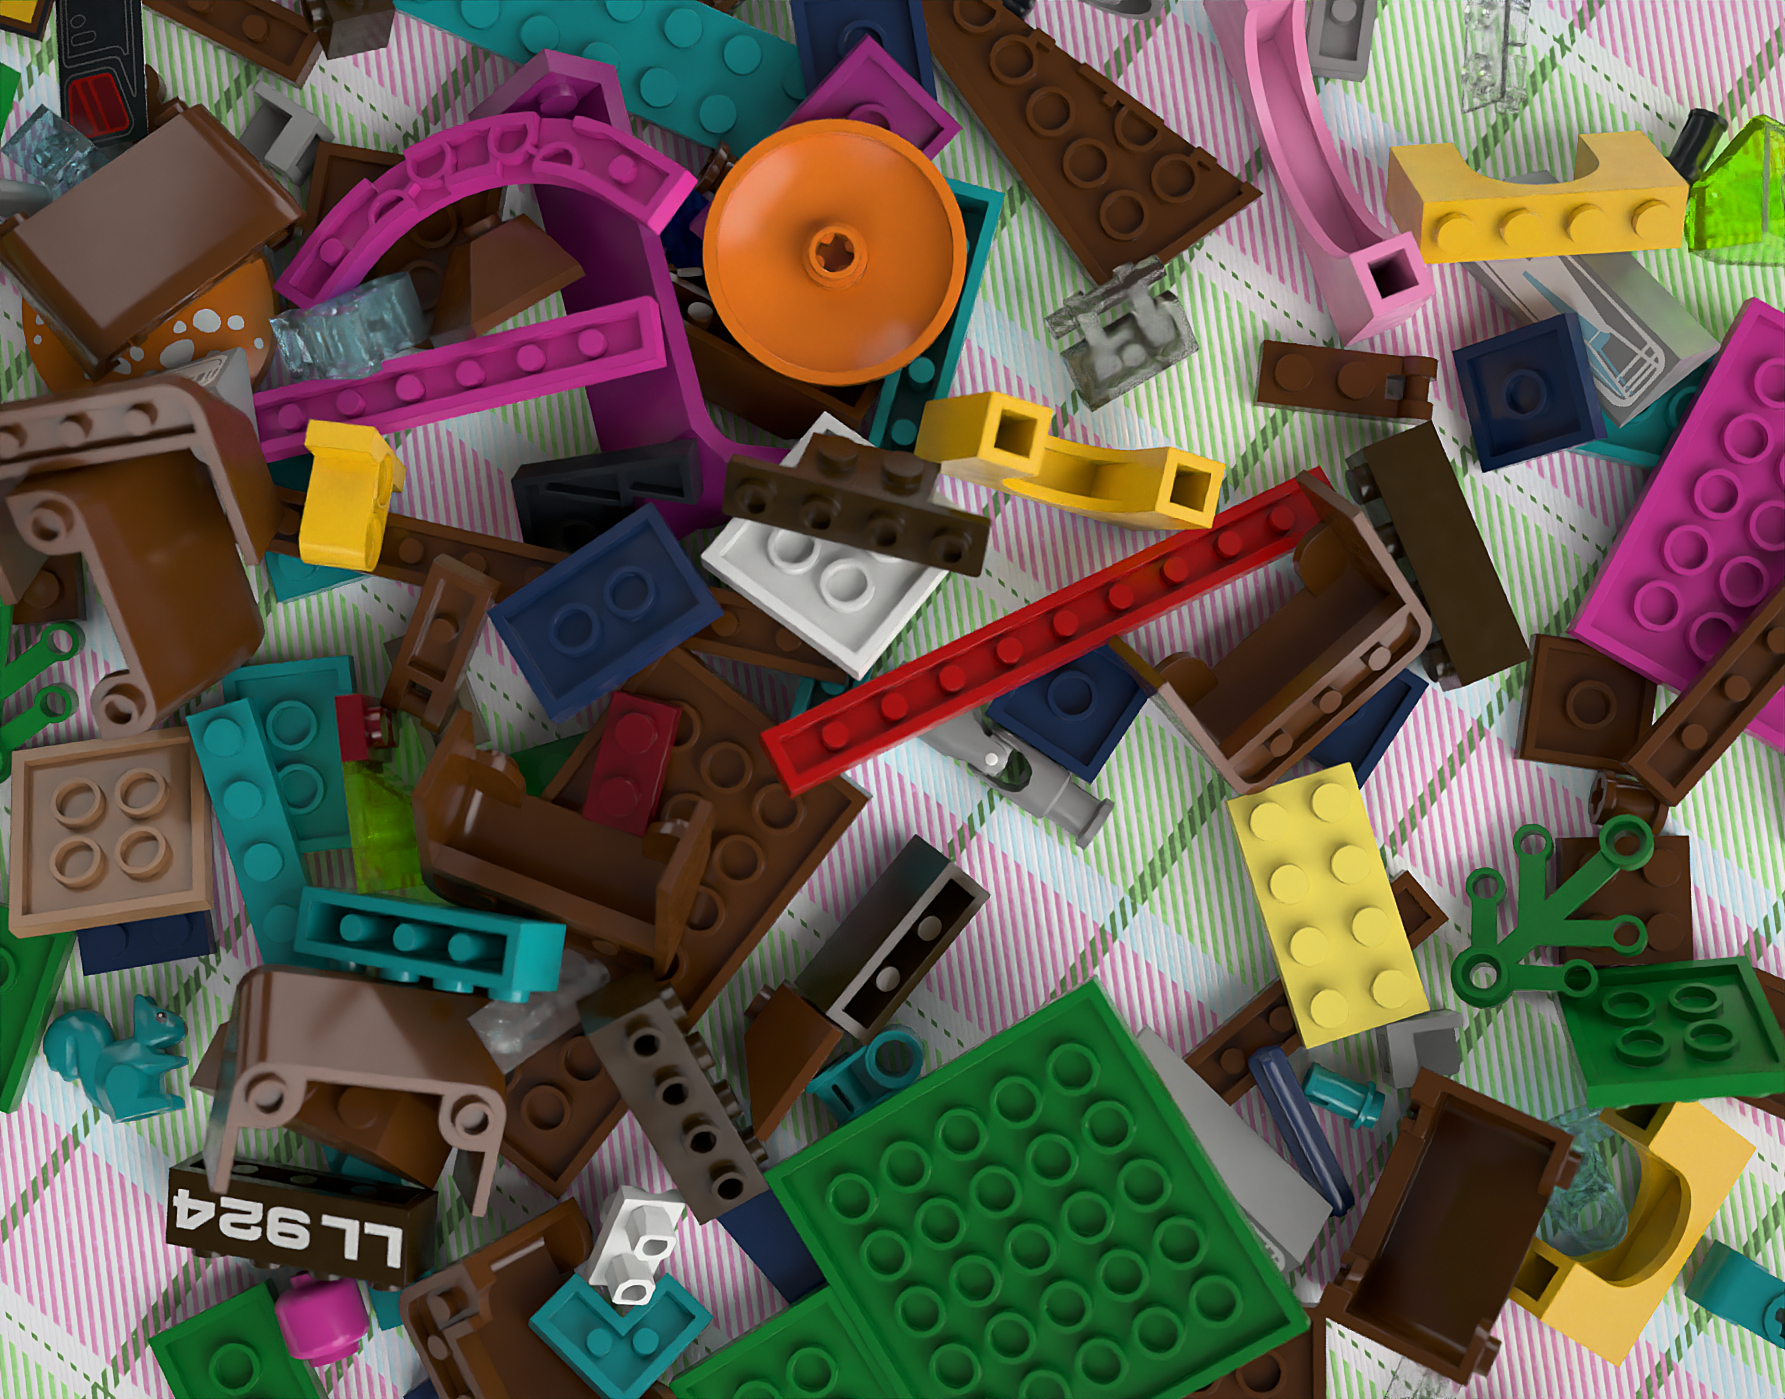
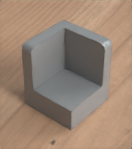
(284, 135)
(1418, 1042)

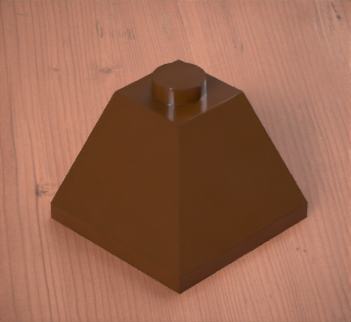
(498, 276)
(783, 1051)

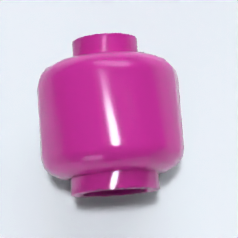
(322, 1318)

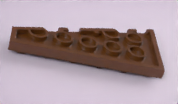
(1078, 143)

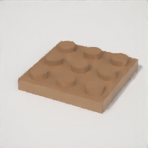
(108, 833)

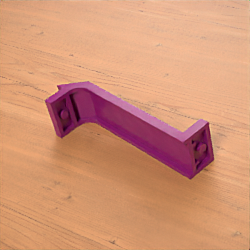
(620, 265)

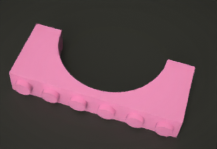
(1362, 268)

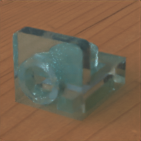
(53, 151)

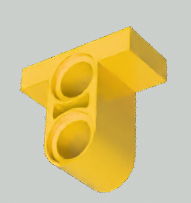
(347, 495)

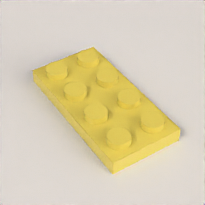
(1326, 905)

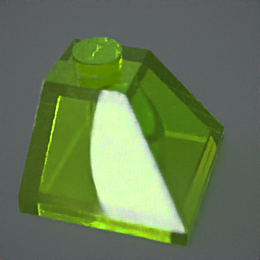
(1740, 200)
(381, 828)

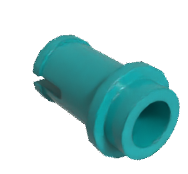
(1343, 1096)

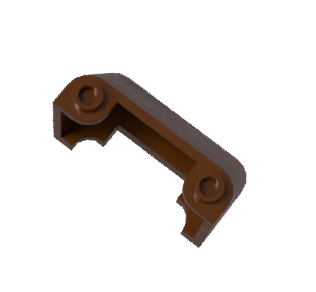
(146, 236)
(160, 570)
(1449, 1228)
(477, 1310)

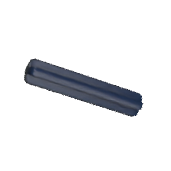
(1300, 1127)

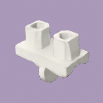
(633, 1242)

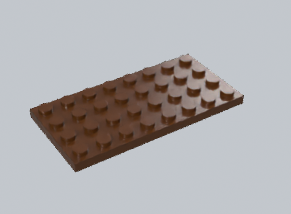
(759, 860)

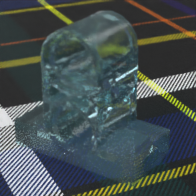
(352, 330)
(1589, 1184)

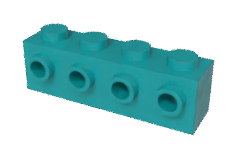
(431, 940)

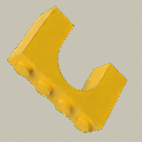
(1618, 202)
(1007, 448)
(1611, 1294)

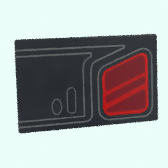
(102, 69)

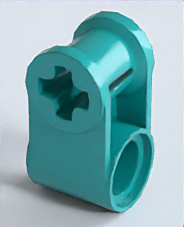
(863, 1077)
(1739, 1292)

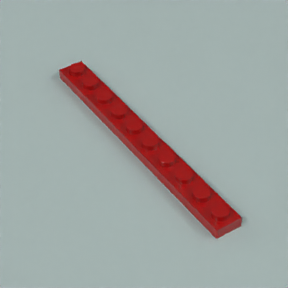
(1037, 638)

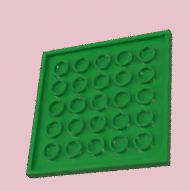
(1038, 1224)

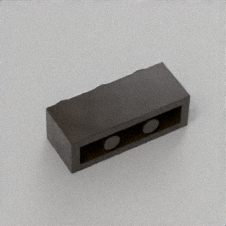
(891, 939)

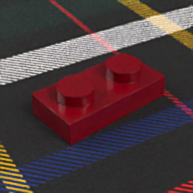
(365, 729)
(632, 762)

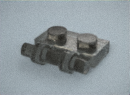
(1130, 348)

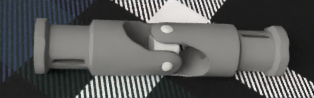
(1043, 794)

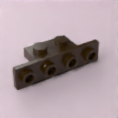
(861, 501)

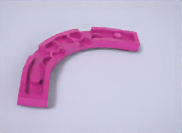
(475, 159)

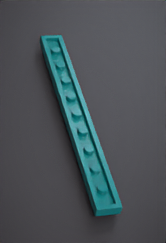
(269, 873)

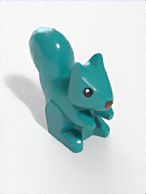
(120, 1075)

